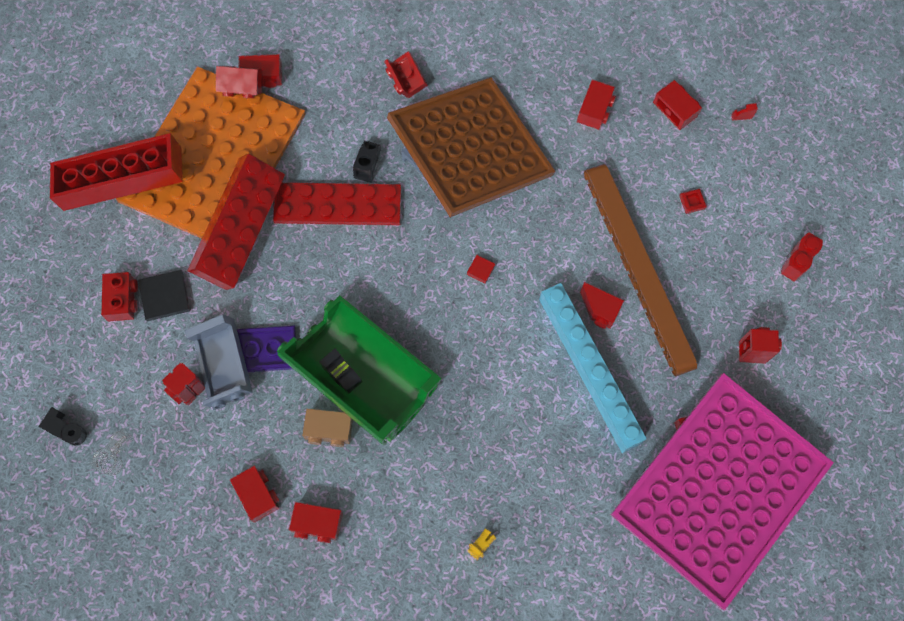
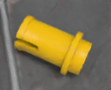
(481, 544)

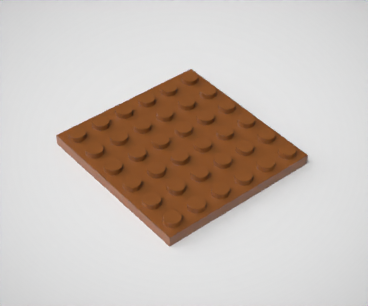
(470, 146)

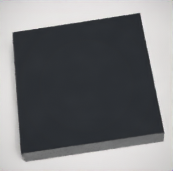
(164, 295)

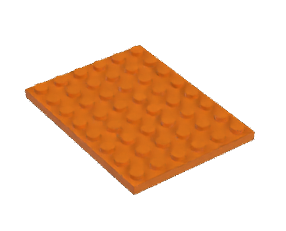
(212, 139)

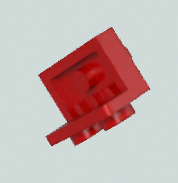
(406, 75)

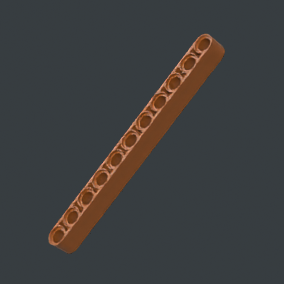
(642, 273)

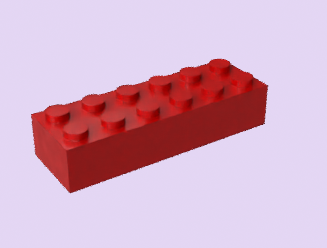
(116, 172)
(236, 222)

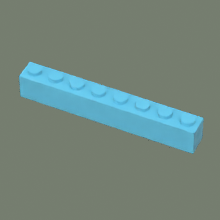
(592, 368)

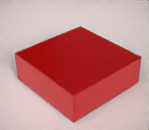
(692, 201)
(481, 269)

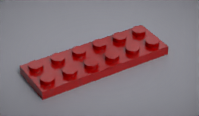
(337, 204)

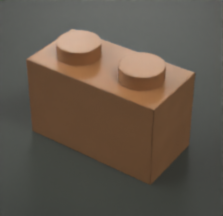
(327, 427)

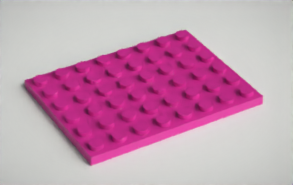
(722, 490)

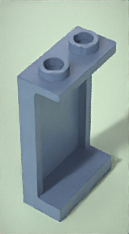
(220, 361)

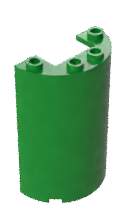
(391, 377)

